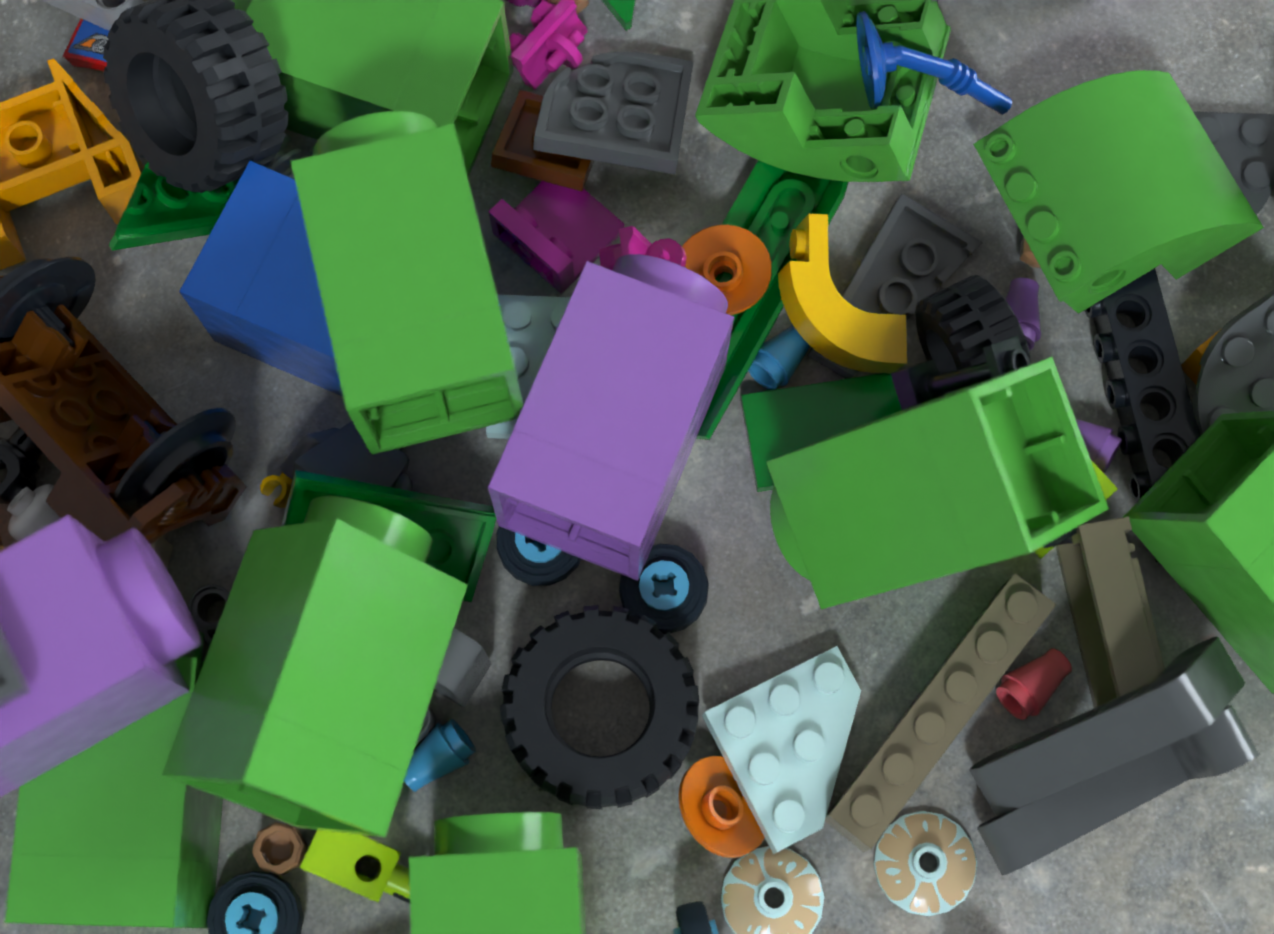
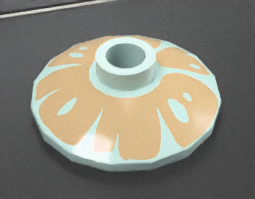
(899, 868)
(755, 873)

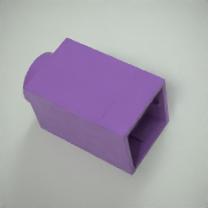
(614, 412)
(93, 640)

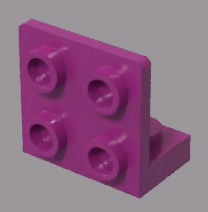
(555, 231)

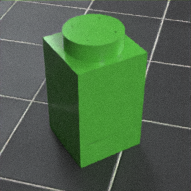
(386, 57)
(405, 281)
(935, 488)
(1216, 531)
(321, 670)
(116, 837)
(498, 877)

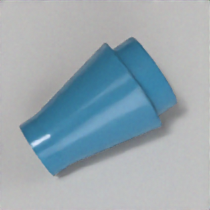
(779, 359)
(439, 754)

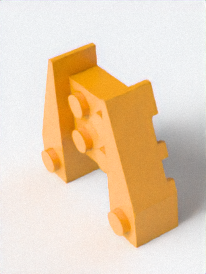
(53, 143)

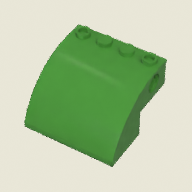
(796, 93)
(1115, 185)

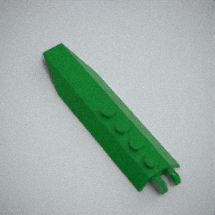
(770, 208)

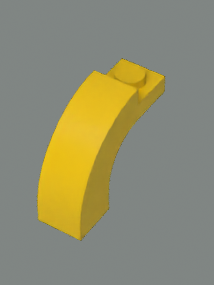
(825, 318)

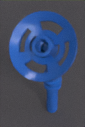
(880, 58)

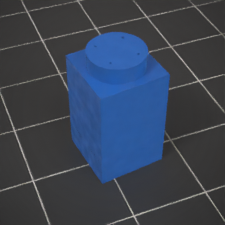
(260, 284)

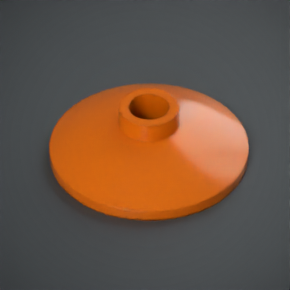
(731, 251)
(711, 787)

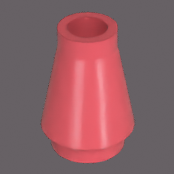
(1032, 685)

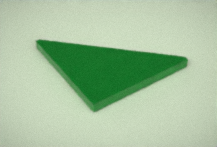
(167, 213)

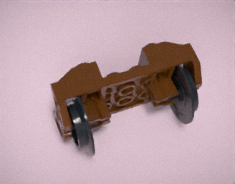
(107, 436)

